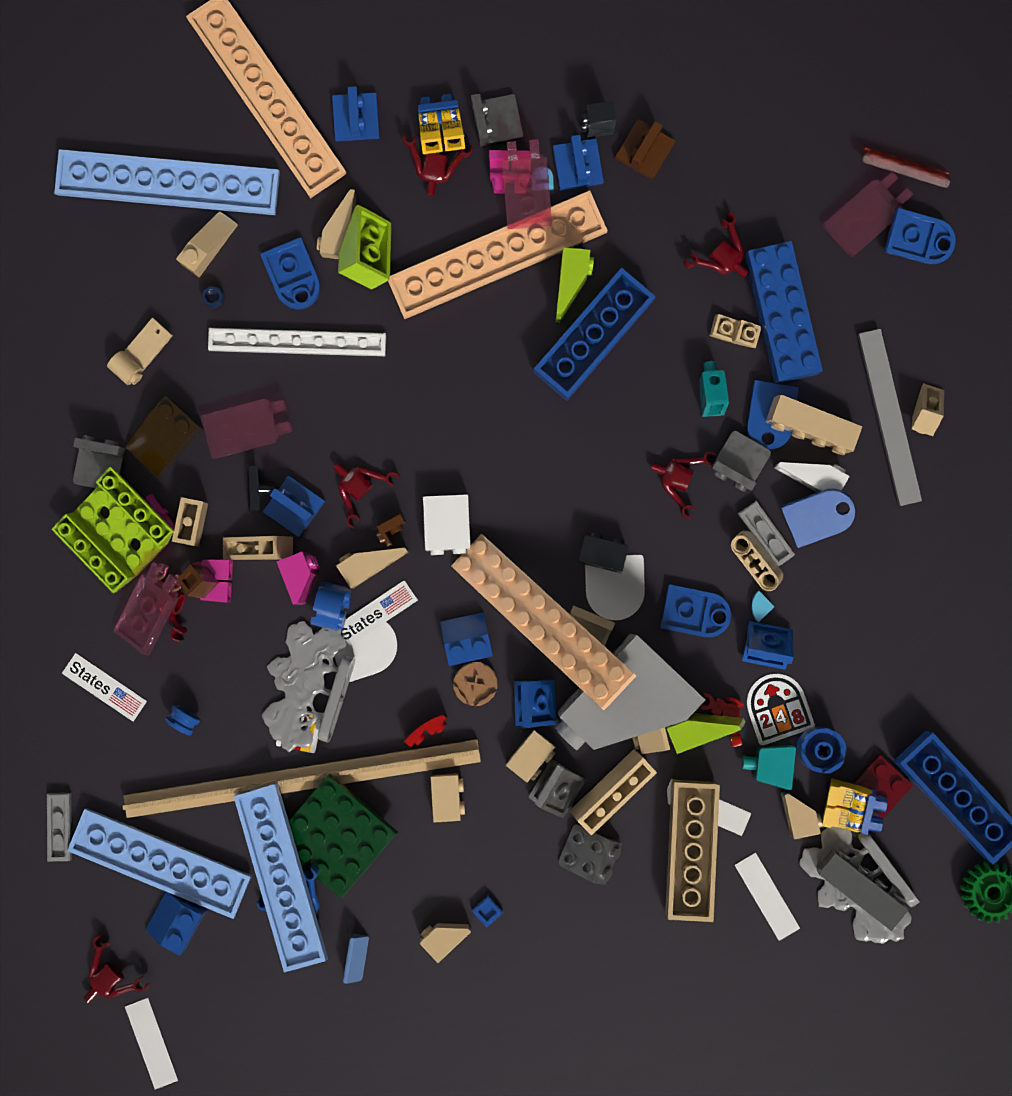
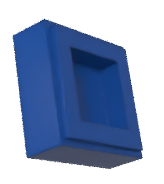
(487, 911)

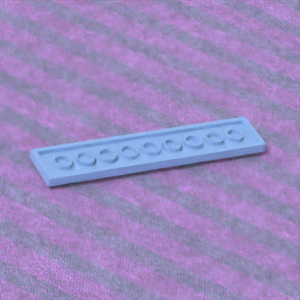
(167, 182)

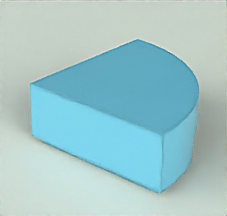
(760, 606)

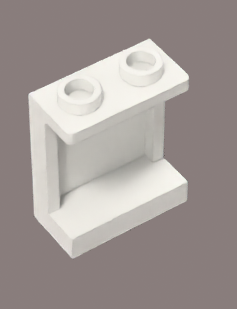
(446, 524)

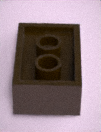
(163, 436)

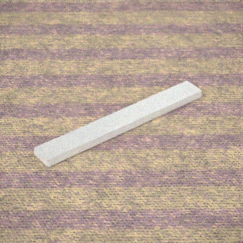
(297, 342)

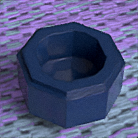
(212, 297)

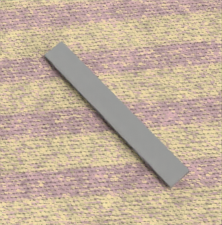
(889, 417)

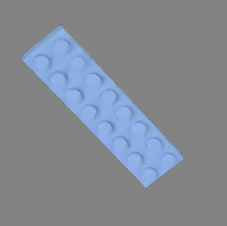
(159, 863)
(281, 878)

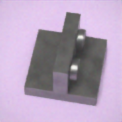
(556, 789)

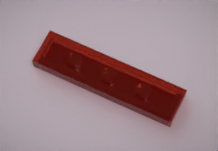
(906, 167)

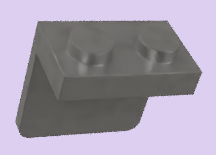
(95, 459)
(741, 461)
(590, 855)

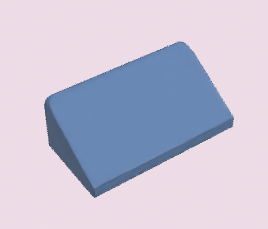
(356, 958)

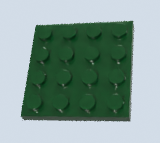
(338, 835)

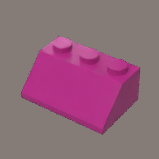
(299, 575)

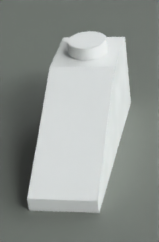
(815, 476)

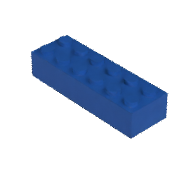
(783, 312)
(594, 334)
(958, 796)

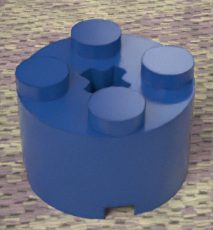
(330, 606)
(833, 754)

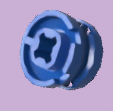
(182, 720)

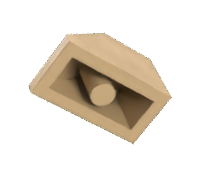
(928, 410)
(652, 741)
(800, 818)
(443, 938)

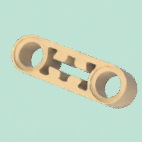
(753, 567)

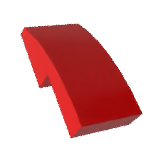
(435, 724)

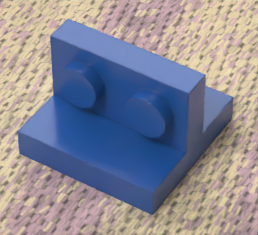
(355, 116)
(578, 163)
(293, 506)
(768, 645)
(535, 703)

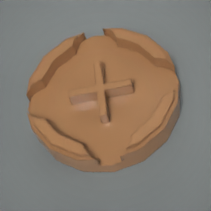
(475, 683)

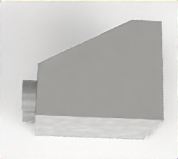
(648, 703)

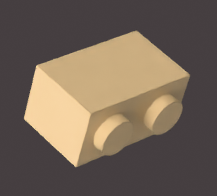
(190, 522)
(530, 756)
(446, 797)

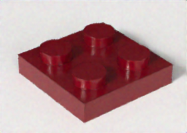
(886, 781)

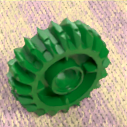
(977, 887)

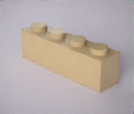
(813, 424)
(612, 792)

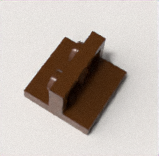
(645, 149)

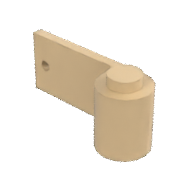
(139, 354)

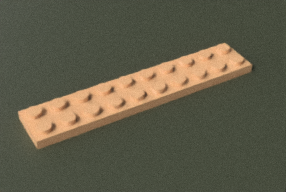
(266, 95)
(495, 256)
(544, 622)

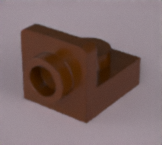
(393, 526)

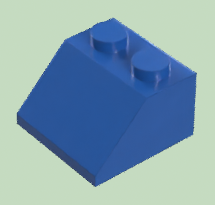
(466, 639)
(175, 923)

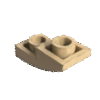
(735, 331)

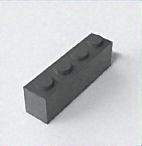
(862, 889)

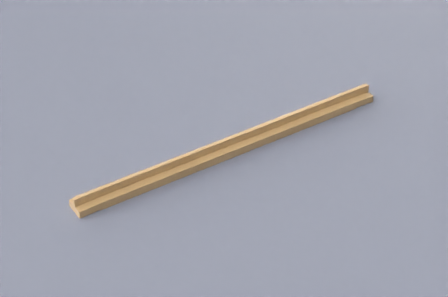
(303, 777)

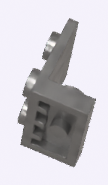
(496, 119)

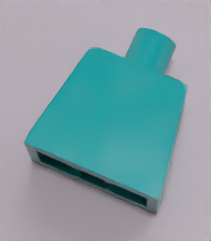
(713, 390)
(772, 765)

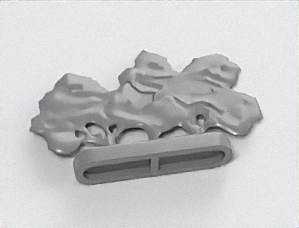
(301, 680)
(865, 926)

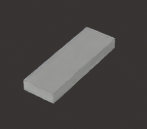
(766, 533)
(59, 826)

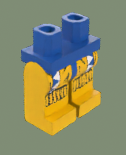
(439, 117)
(852, 807)

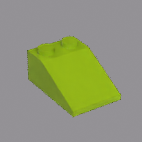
(366, 249)
(574, 270)
(702, 729)

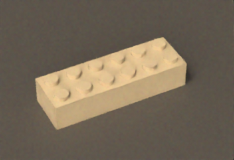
(692, 850)

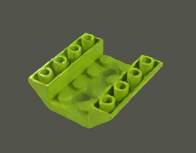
(106, 543)

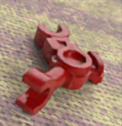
(721, 708)

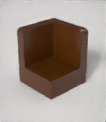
(197, 581)

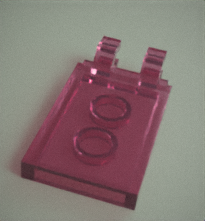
(526, 188)
(865, 215)
(244, 427)
(148, 608)

